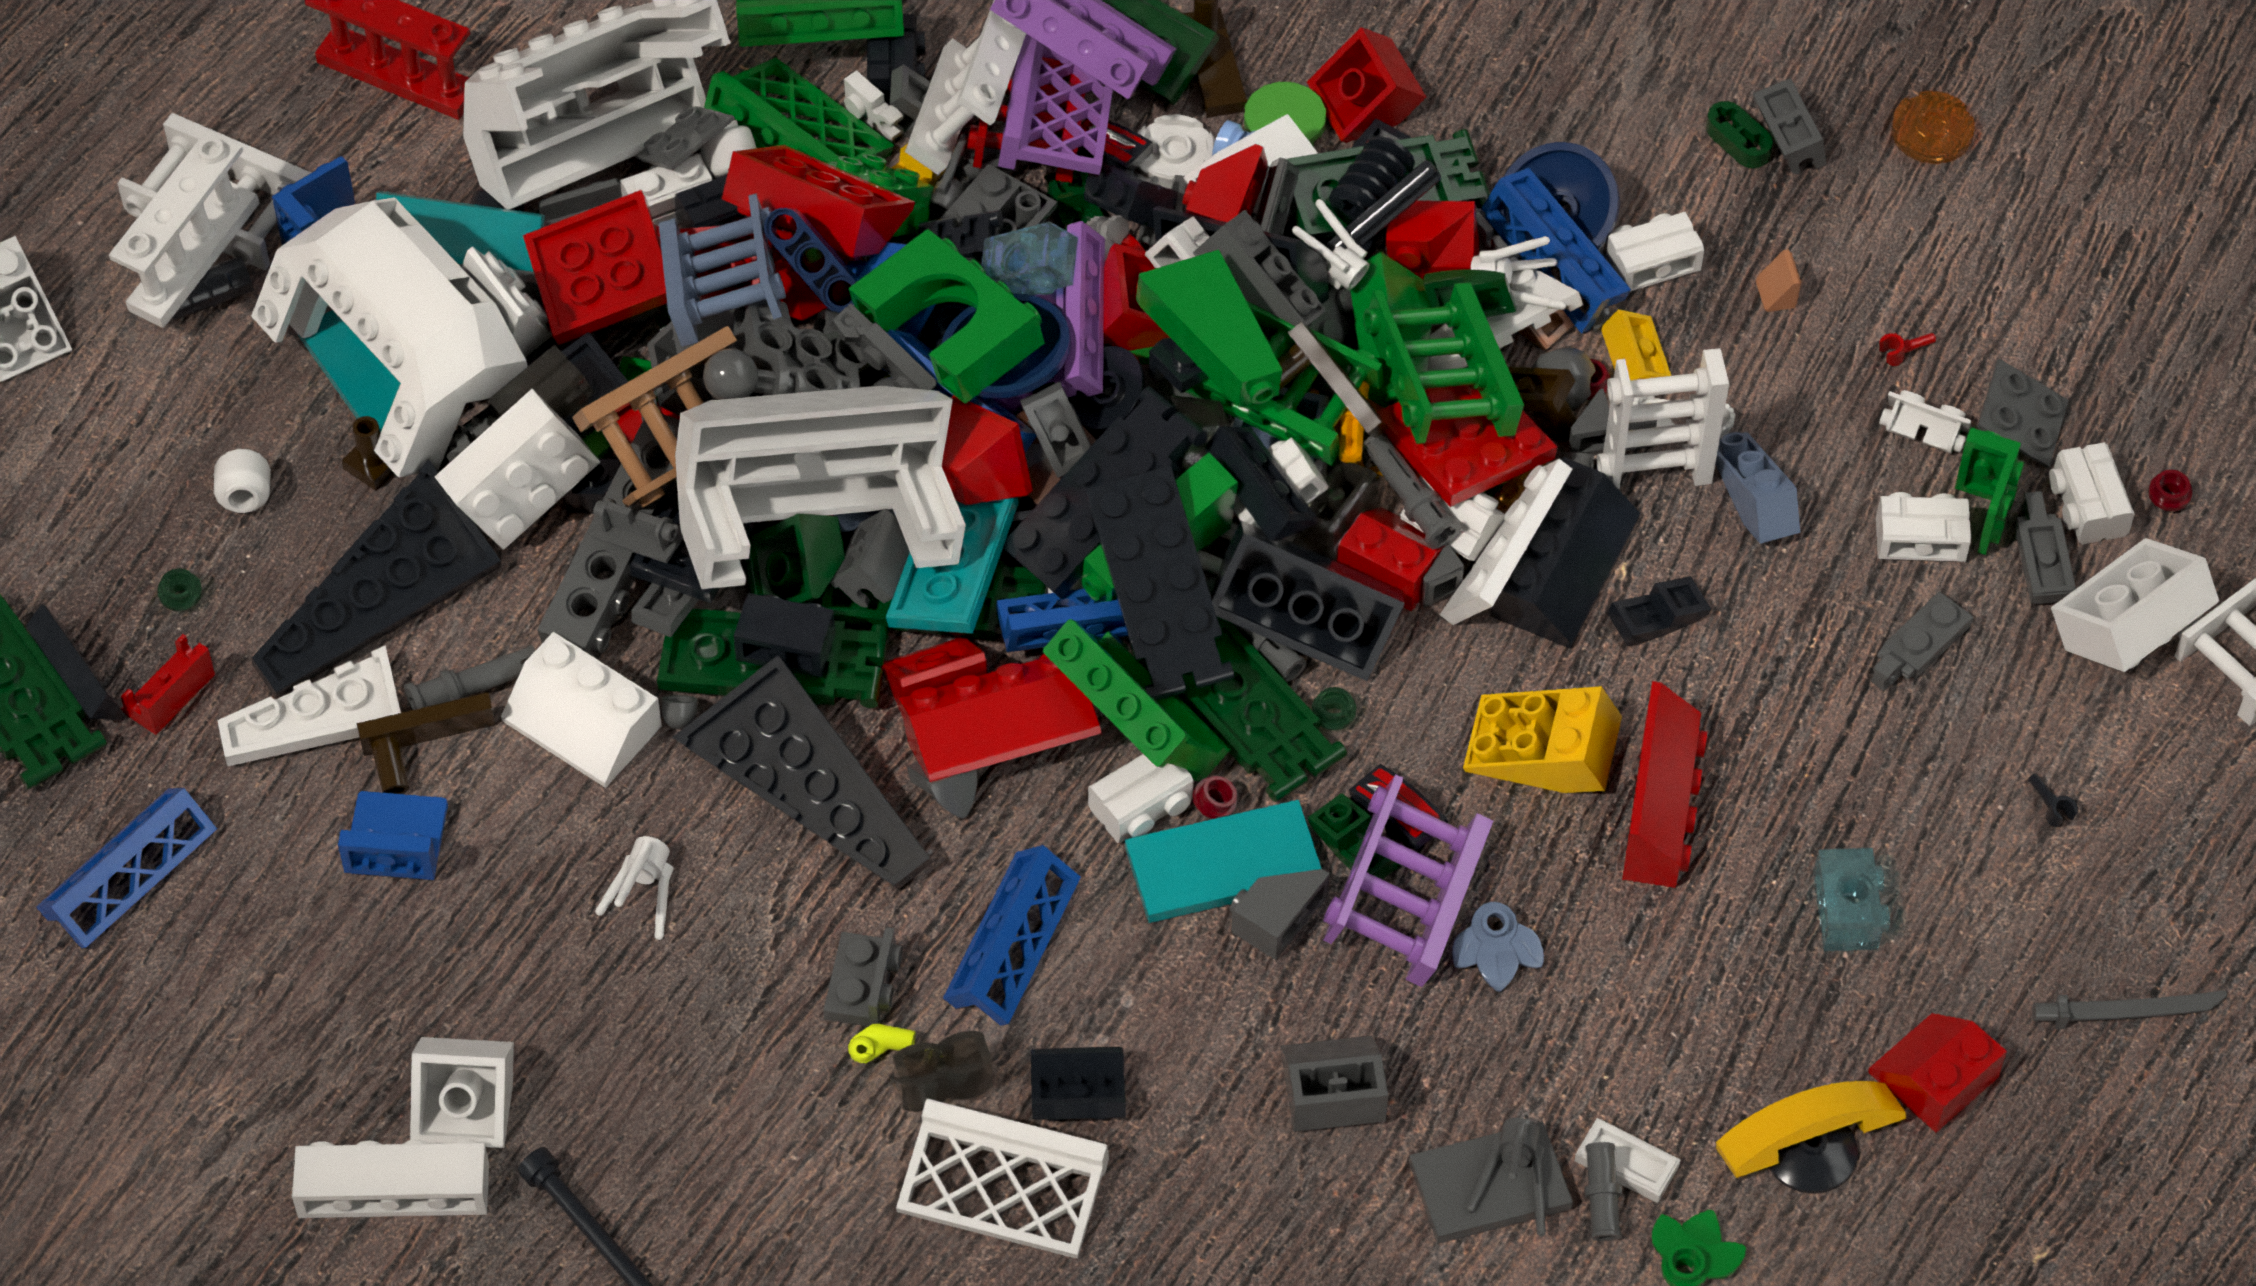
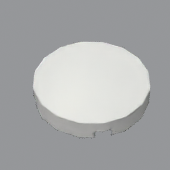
(1178, 147)

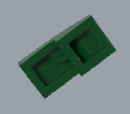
(1070, 199)
(1489, 286)

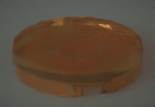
(1932, 127)

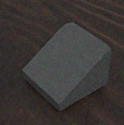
(1442, 577)

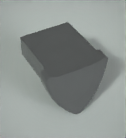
(951, 793)

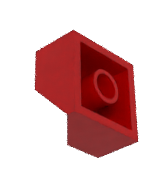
(1434, 236)

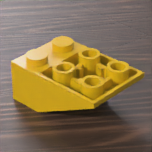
(1546, 738)

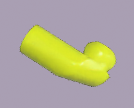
(877, 1040)

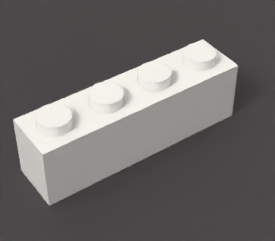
(391, 1179)

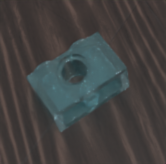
(1031, 259)
(1847, 923)

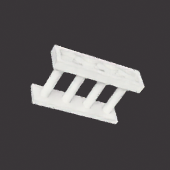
(963, 86)
(253, 169)
(184, 228)
(1701, 431)
(2200, 635)

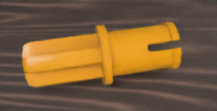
(1351, 433)

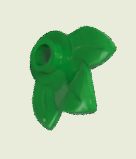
(1697, 1246)

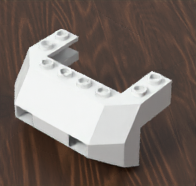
(530, 108)
(408, 308)
(817, 458)

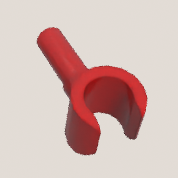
(1901, 346)

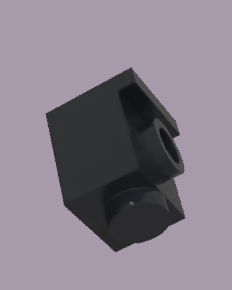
(592, 487)

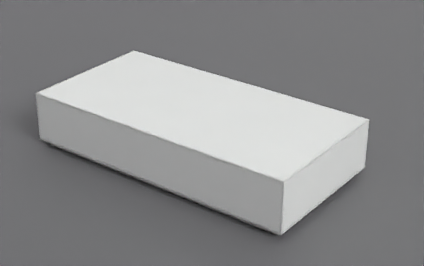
(1637, 1163)

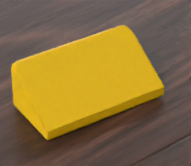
(1635, 339)

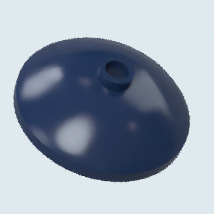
(1575, 179)
(1039, 365)

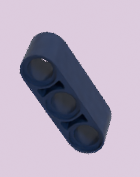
(794, 251)

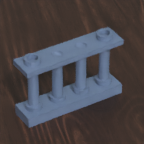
(682, 268)

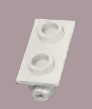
(1911, 413)

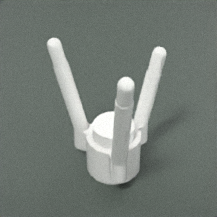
(1495, 261)
(1344, 265)
(643, 866)

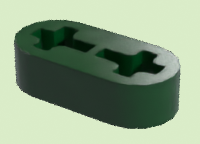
(1741, 132)

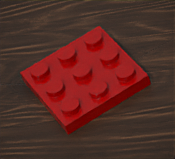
(598, 266)
(1466, 453)

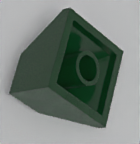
(795, 557)

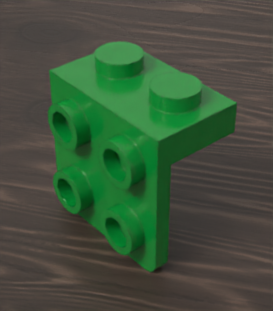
(898, 180)
(1991, 472)

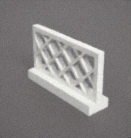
(1014, 1140)

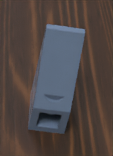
(1757, 488)

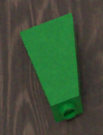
(1402, 292)
(1213, 325)
(1208, 502)

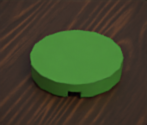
(1285, 98)

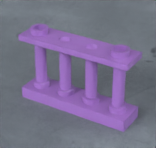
(1093, 39)
(1450, 877)

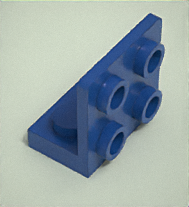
(312, 198)
(394, 835)

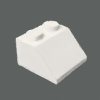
(461, 1090)

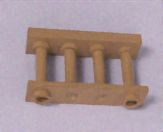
(640, 395)

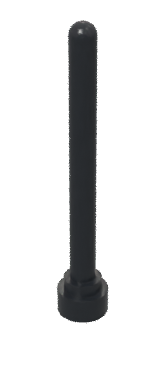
(542, 1171)

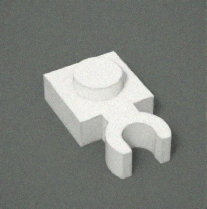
(868, 103)

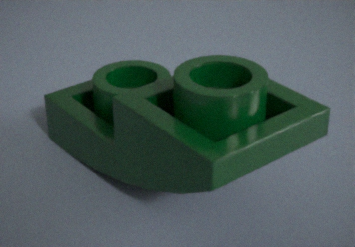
(1343, 828)

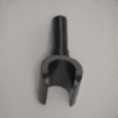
(2053, 802)

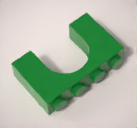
(934, 273)

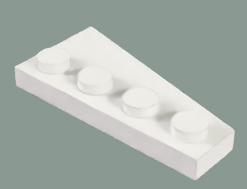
(1503, 326)
(1508, 544)
(313, 712)

